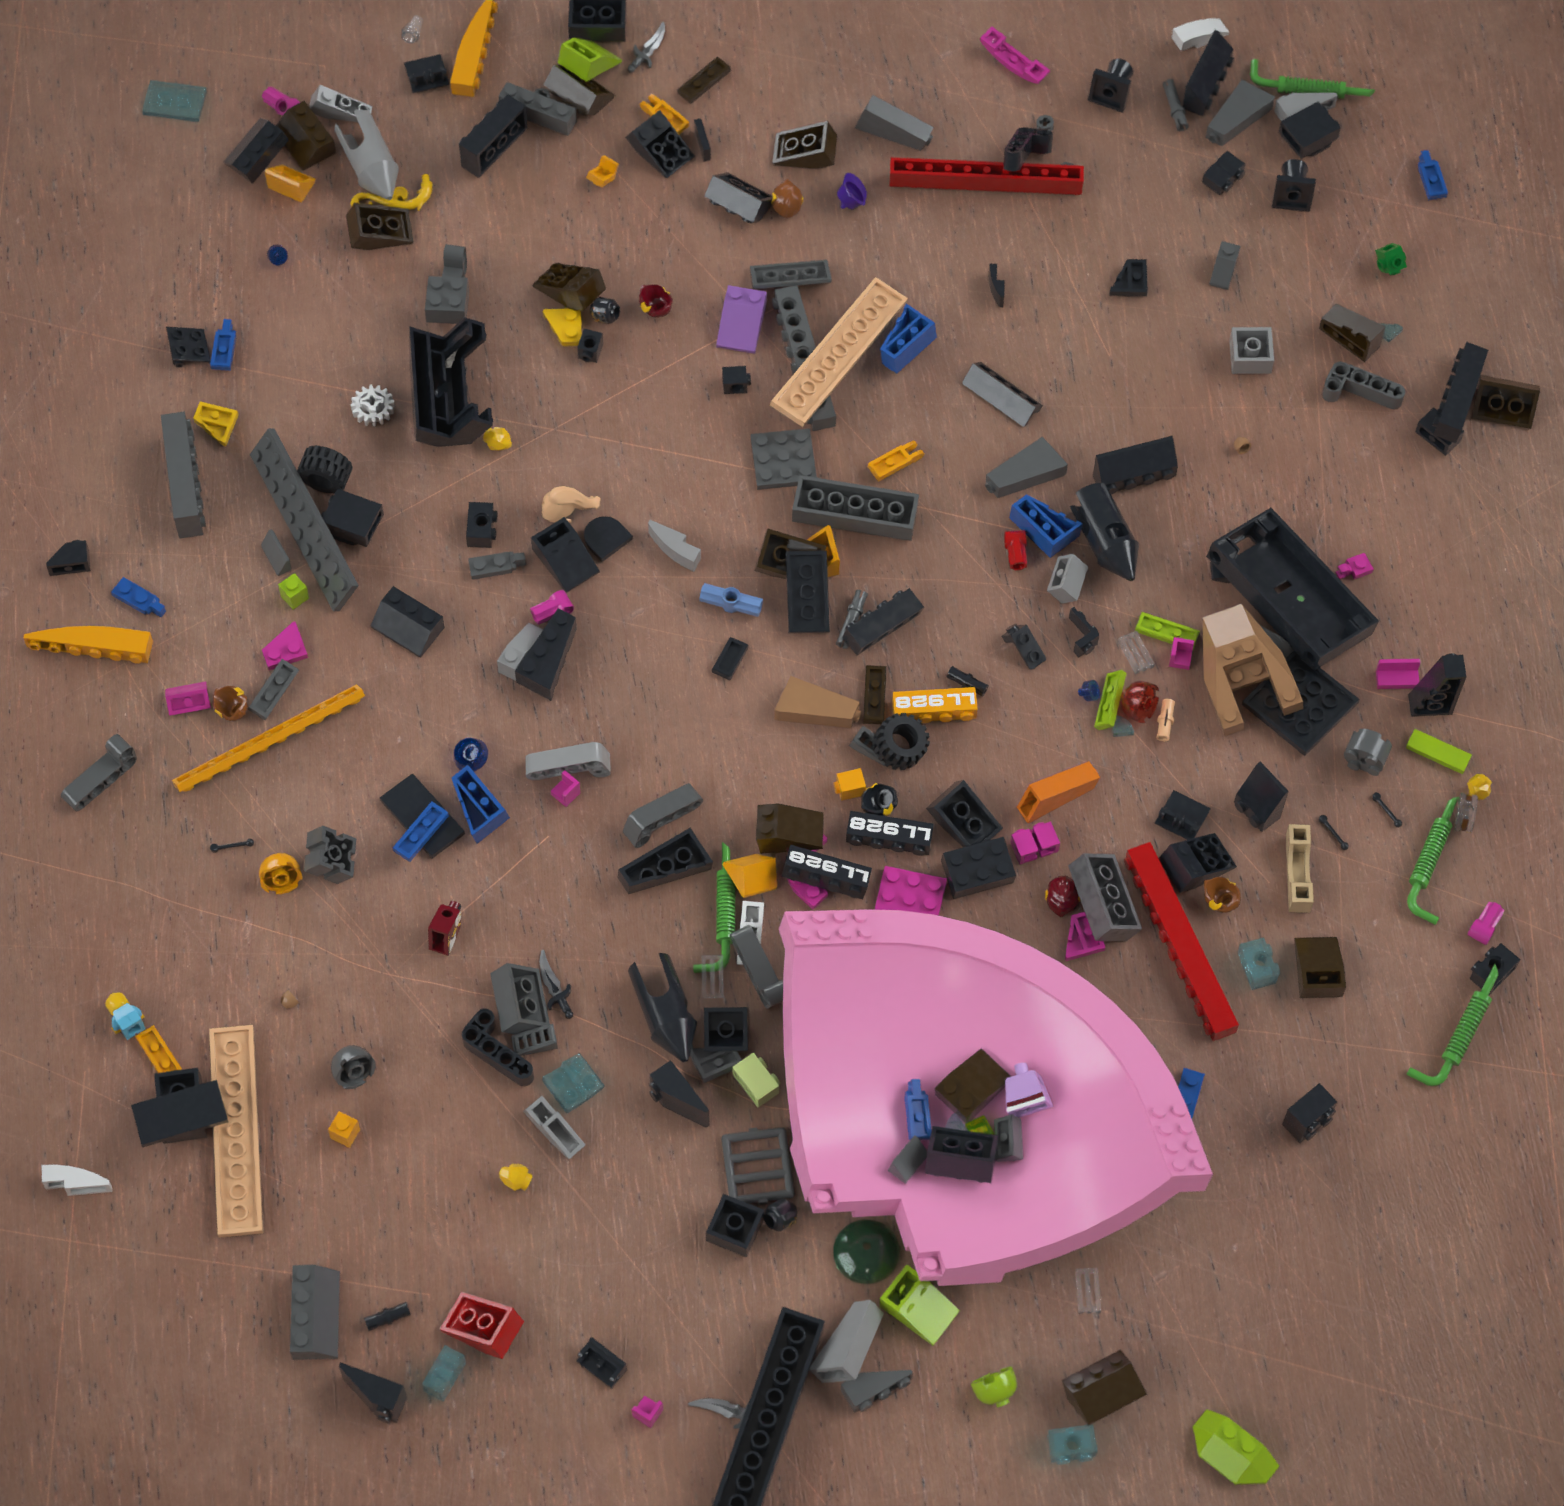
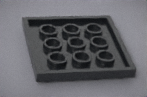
(1323, 703)

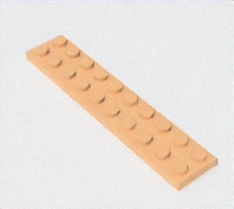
(838, 352)
(238, 1140)

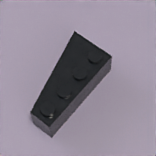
(546, 658)
(1439, 688)
(668, 862)

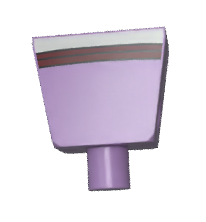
(1026, 1092)

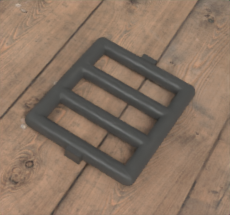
(783, 1152)

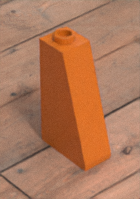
(1057, 790)

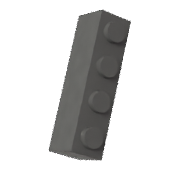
(542, 109)

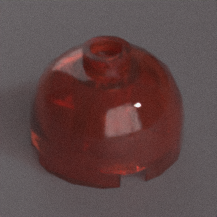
(1139, 700)

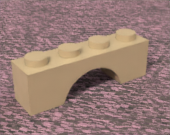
(1298, 874)

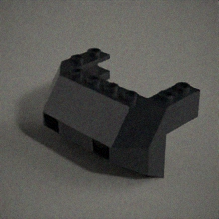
(440, 388)

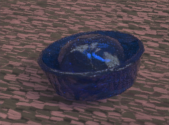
(471, 753)

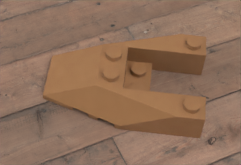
(1238, 656)

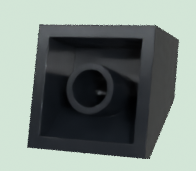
(726, 1029)

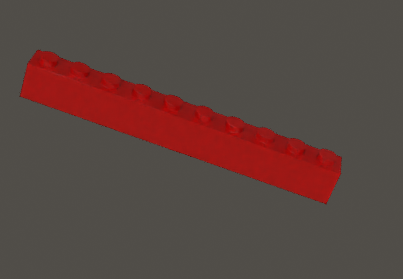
(985, 176)
(1181, 942)

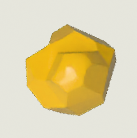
(497, 439)
(1480, 786)
(515, 1176)

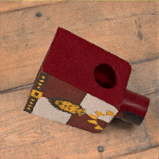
(444, 928)

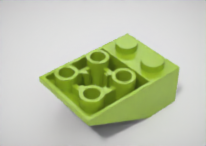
(586, 58)
(918, 1305)

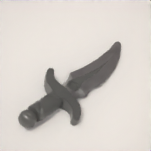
(648, 48)
(722, 1407)

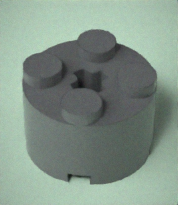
(1367, 751)

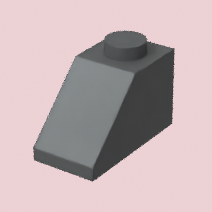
(1225, 265)

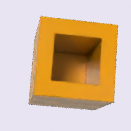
(849, 784)
(344, 1129)

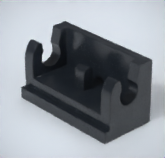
(601, 1362)

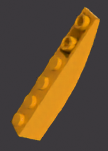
(473, 50)
(94, 641)

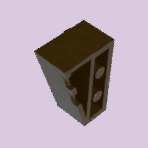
(1352, 331)

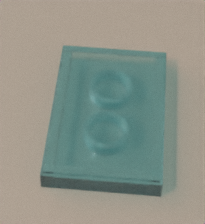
(174, 101)

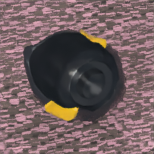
(879, 799)

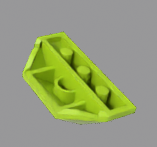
(1232, 1450)

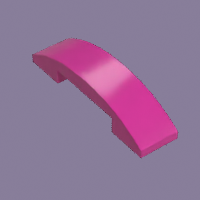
(1011, 58)

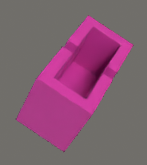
(1029, 842)

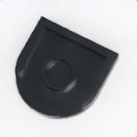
(605, 536)

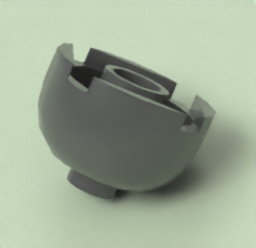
(351, 1066)

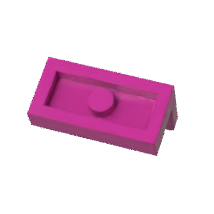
(1397, 673)
(187, 698)

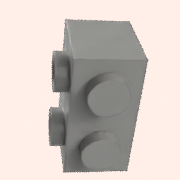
(1067, 578)

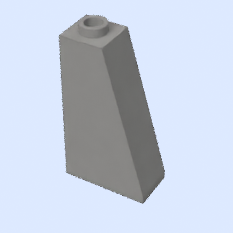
(849, 1344)

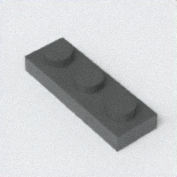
(273, 689)

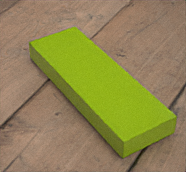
(1164, 629)
(1110, 700)
(1438, 751)

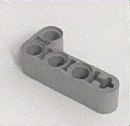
(572, 759)

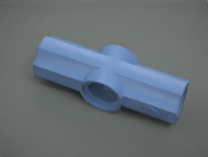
(719, 597)

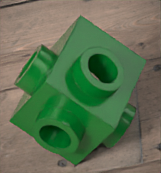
(1391, 259)

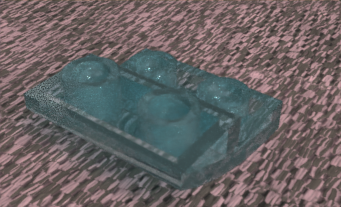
(573, 1083)

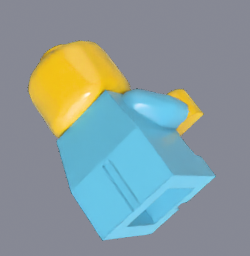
(125, 1016)

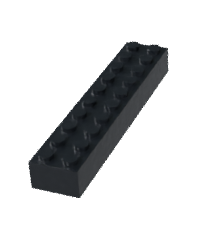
(770, 1410)

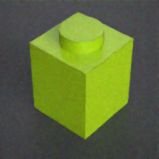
(293, 591)

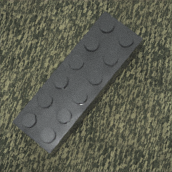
(183, 474)
(855, 507)

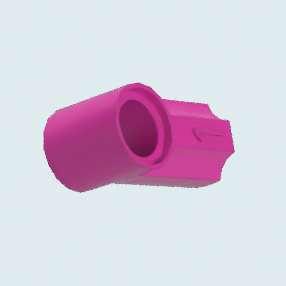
(278, 100)
(546, 609)
(1485, 925)

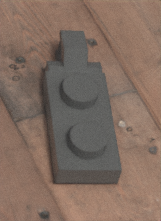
(495, 564)

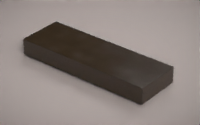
(704, 80)
(874, 694)

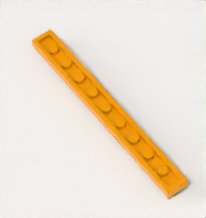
(274, 735)

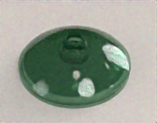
(861, 1264)

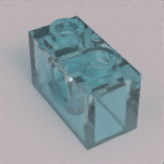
(1258, 975)
(444, 1373)
(1081, 1435)

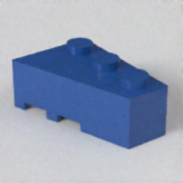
(478, 803)

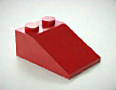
(482, 1324)

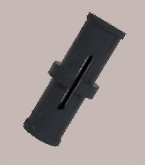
(967, 680)
(387, 1316)

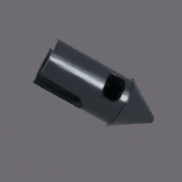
(1106, 530)
(666, 1015)

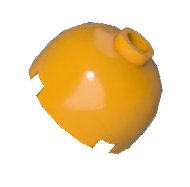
(279, 873)

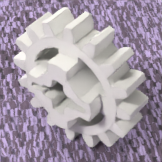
(372, 405)

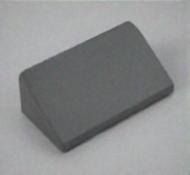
(276, 553)
(1009, 1139)
(908, 1160)

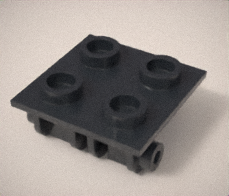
(426, 73)
(187, 345)
(1182, 815)

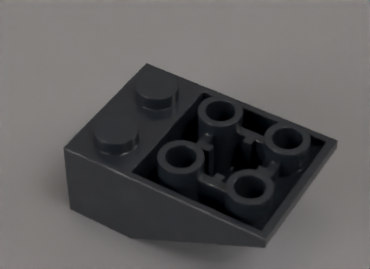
(660, 145)
(564, 554)
(1195, 861)

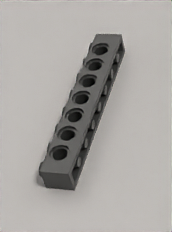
(790, 299)

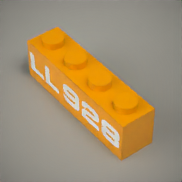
(937, 704)

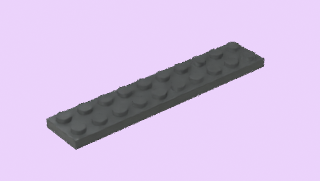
(304, 520)

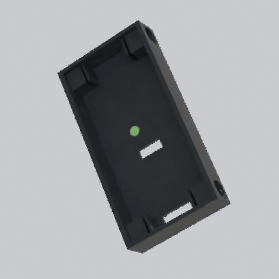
(1315, 612)

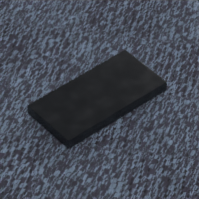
(807, 592)
(406, 804)
(179, 1113)

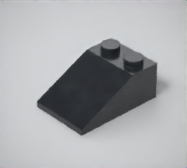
(1261, 798)
(964, 815)
(677, 1095)
(379, 1394)

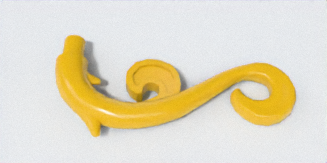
(401, 192)

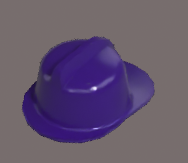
(852, 192)

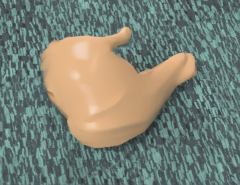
(563, 500)

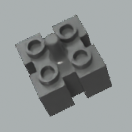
(330, 854)

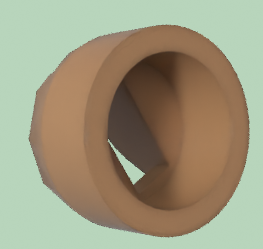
(1242, 445)
(288, 1000)

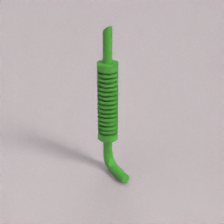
(1306, 86)
(1428, 859)
(725, 913)
(1463, 1033)

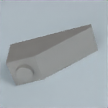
(1295, 102)
(517, 650)

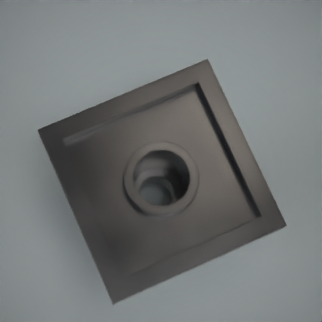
(1112, 87)
(1292, 188)

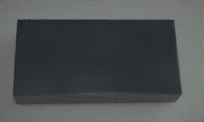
(702, 139)
(730, 658)

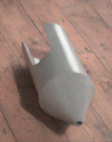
(371, 159)

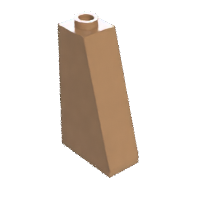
(815, 705)

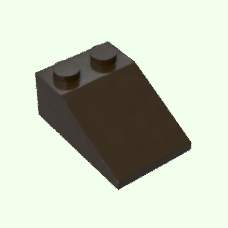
(806, 146)
(378, 226)
(772, 552)
(788, 825)
(972, 1085)

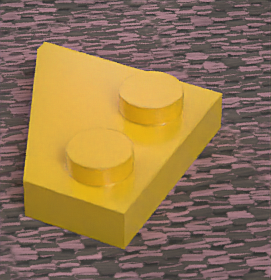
(565, 324)
(216, 421)

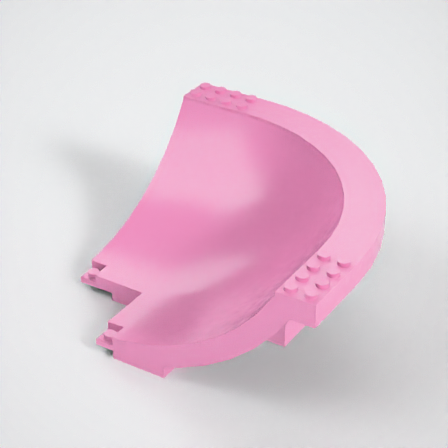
(913, 999)

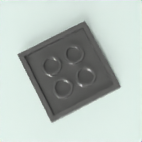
(782, 458)

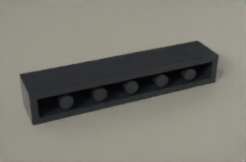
(1460, 392)

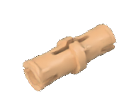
(1164, 731)

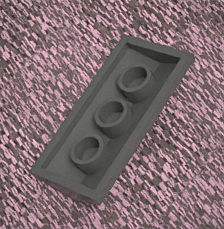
(790, 274)

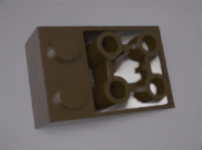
(571, 285)
(1319, 967)

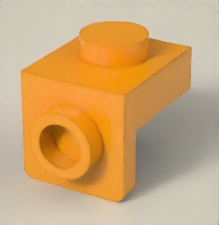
(604, 172)

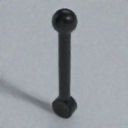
(1376, 797)
(1323, 820)
(214, 847)

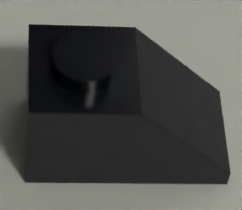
(70, 559)

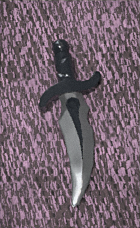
(553, 985)

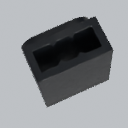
(1310, 130)
(352, 518)

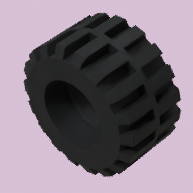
(324, 469)
(911, 731)

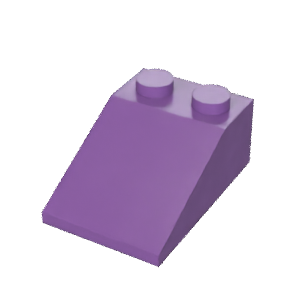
(741, 319)

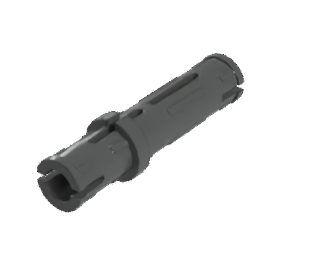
(1177, 111)
(854, 611)

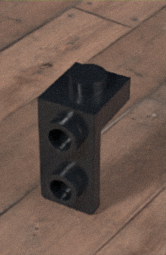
(1091, 635)
(1025, 644)

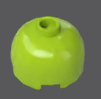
(996, 1387)

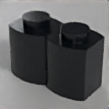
(1223, 173)

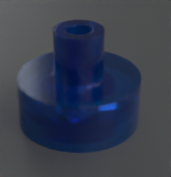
(277, 254)
(1089, 690)

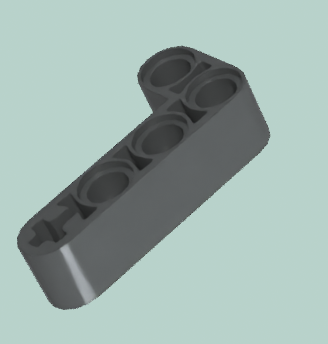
(454, 261)
(1389, 393)
(101, 774)
(659, 813)
(758, 966)

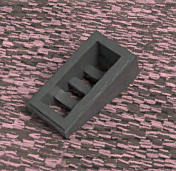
(862, 747)
(533, 1033)

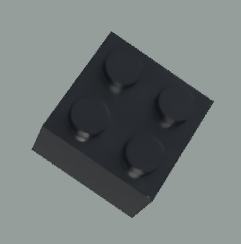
(1310, 1113)
(735, 1225)

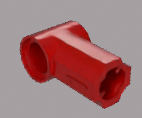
(1016, 544)

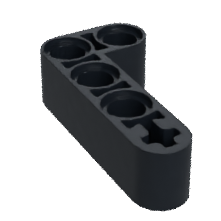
(1023, 143)
(500, 1051)

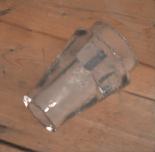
(412, 30)

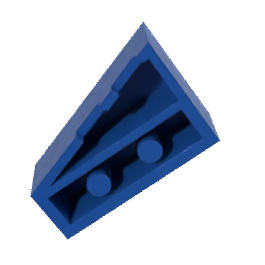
(909, 337)
(1044, 526)

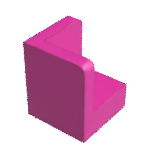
(1181, 653)
(566, 789)
(647, 1411)

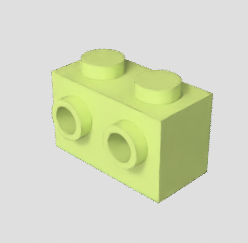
(756, 1079)

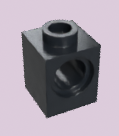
(590, 339)
(735, 379)

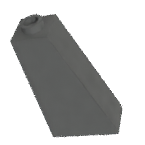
(1239, 112)
(894, 124)
(1026, 469)

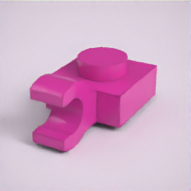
(1356, 566)

